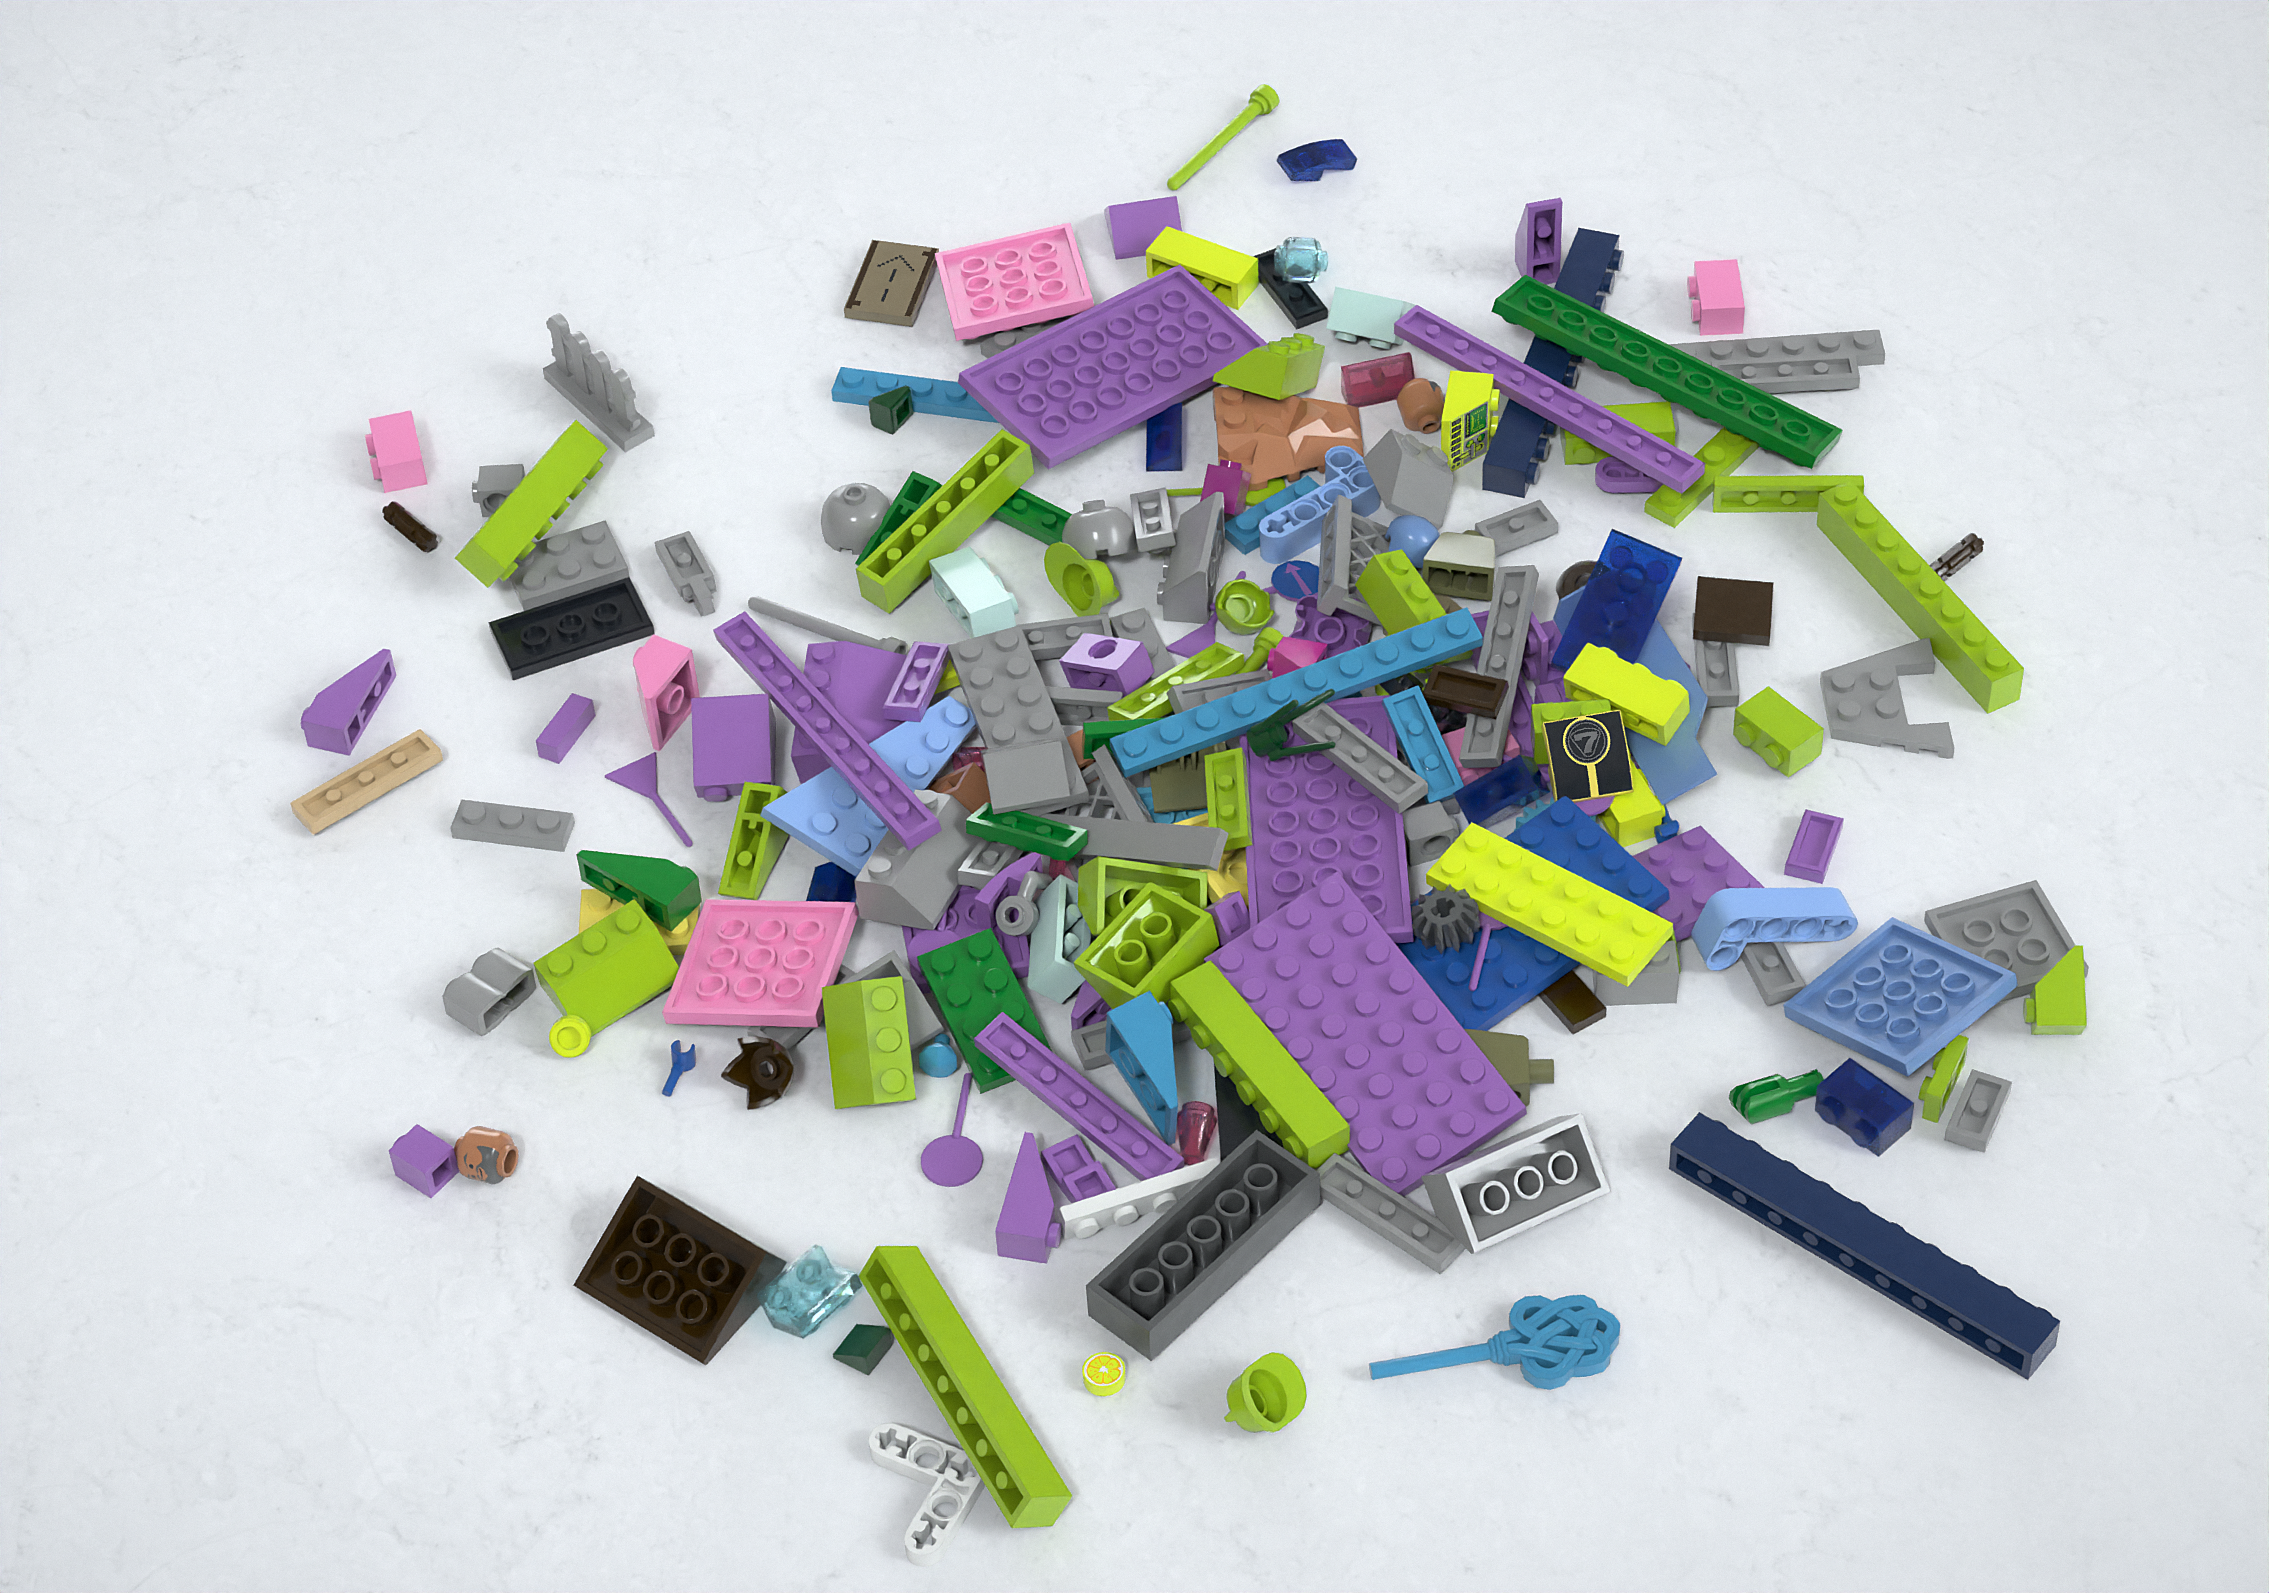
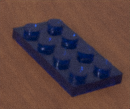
(1619, 600)

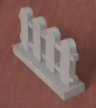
(593, 387)

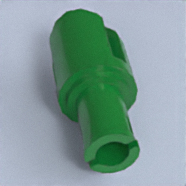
(1773, 1095)

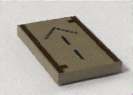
(891, 283)

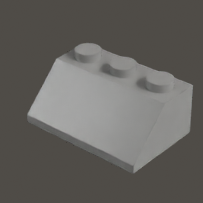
(1194, 563)

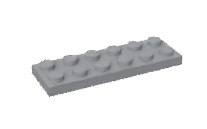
(1012, 700)

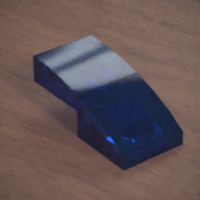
(1310, 160)

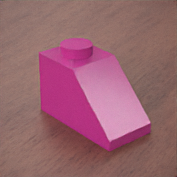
(1294, 654)

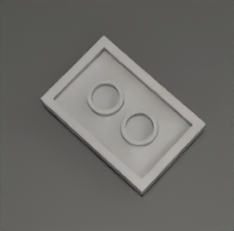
(568, 565)

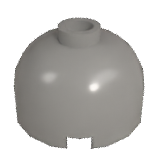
(852, 516)
(1099, 531)

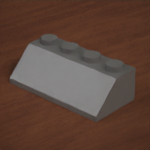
(919, 883)
(1517, 1183)

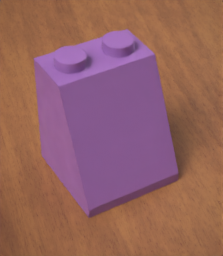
(732, 744)

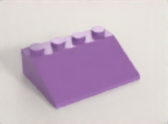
(857, 686)

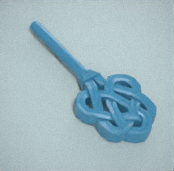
(1539, 1344)

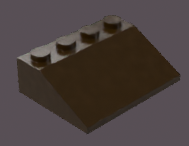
(677, 1271)

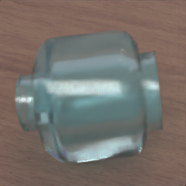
(1300, 260)

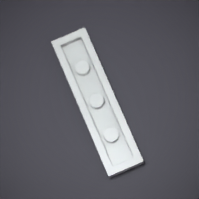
(1129, 1202)

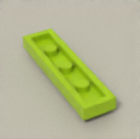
(1721, 458)
(1774, 493)
(1152, 700)

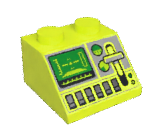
(1468, 417)

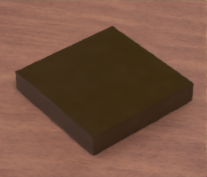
(1733, 611)

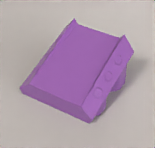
(1340, 630)

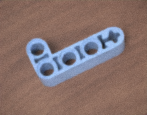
(1299, 524)
(1769, 915)

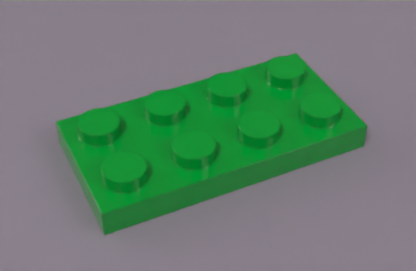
(971, 989)

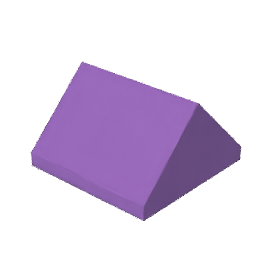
(1139, 223)

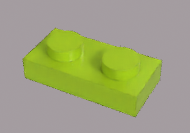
(1948, 1067)

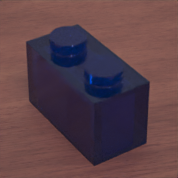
(1502, 791)
(1864, 1107)

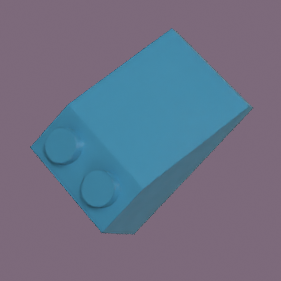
(1143, 1054)

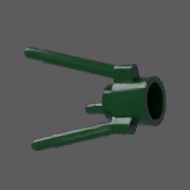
(1269, 735)

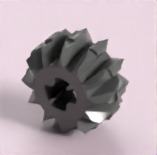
(1445, 919)

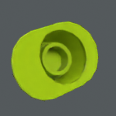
(1079, 581)
(1266, 1394)

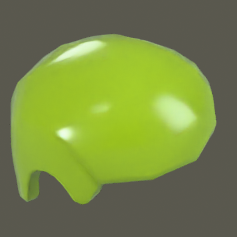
(1243, 607)

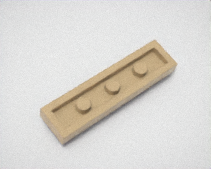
(366, 781)

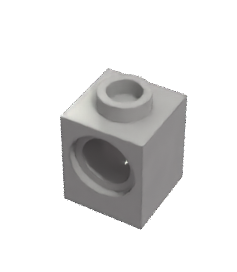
(494, 485)
(1428, 833)

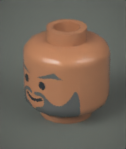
(1421, 405)
(486, 1155)

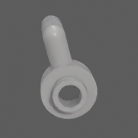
(1023, 903)

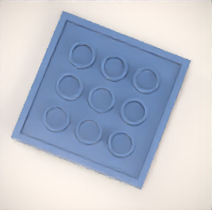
(1900, 996)

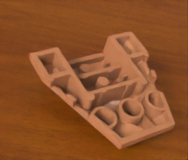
(1280, 435)

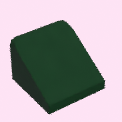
(891, 409)
(864, 1347)

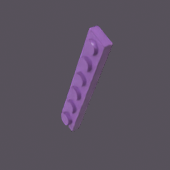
(1076, 1099)

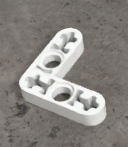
(942, 1480)

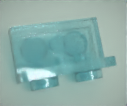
(807, 1293)

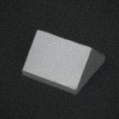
(1026, 775)

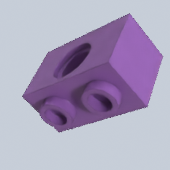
(1107, 664)

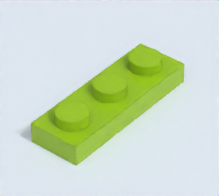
(1229, 796)

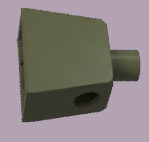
(1461, 565)
(1511, 1059)

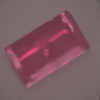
(1376, 380)

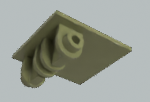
(1182, 782)

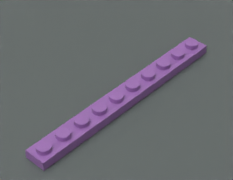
(1551, 399)
(828, 731)

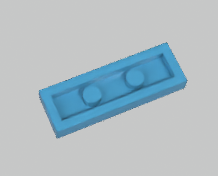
(1244, 529)
(1422, 743)

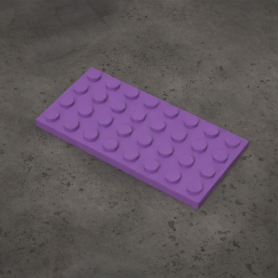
(1110, 366)
(1322, 822)
(1369, 1035)

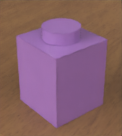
(423, 1160)

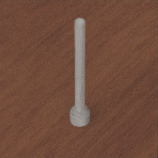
(823, 627)

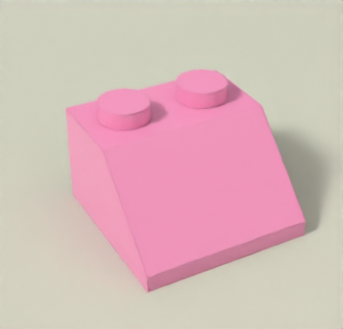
(665, 686)

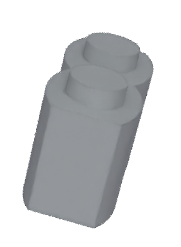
(488, 991)

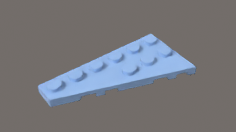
(837, 821)

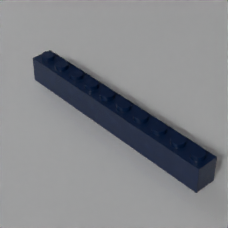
(1521, 433)
(1865, 1245)

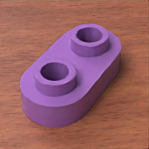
(1619, 477)

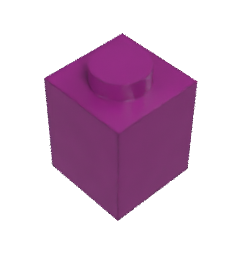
(1229, 480)

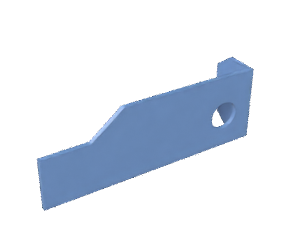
(1682, 761)

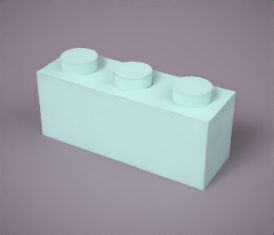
(973, 593)
(1057, 941)

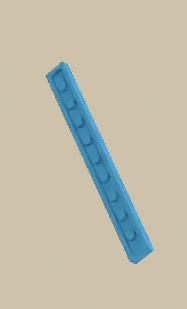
(1344, 673)

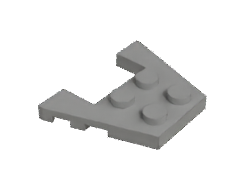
(1867, 702)

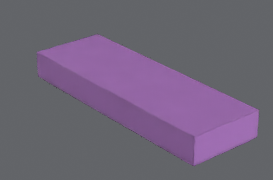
(916, 682)

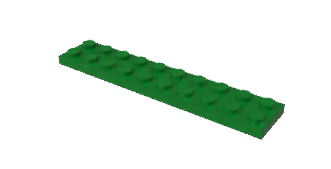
(1667, 371)

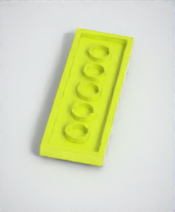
(1551, 904)

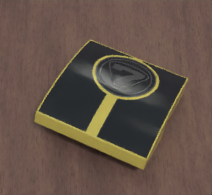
(1588, 757)

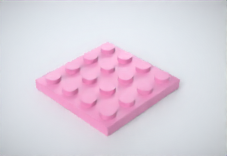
(1014, 281)
(760, 963)

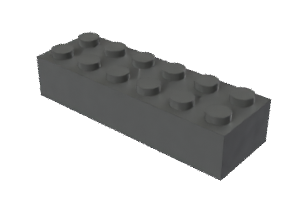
(1203, 1245)

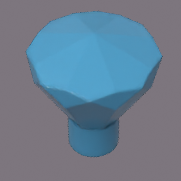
(938, 1058)

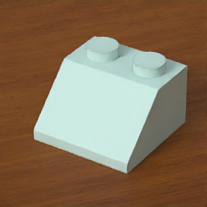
(1366, 316)

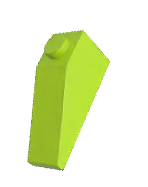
(753, 843)

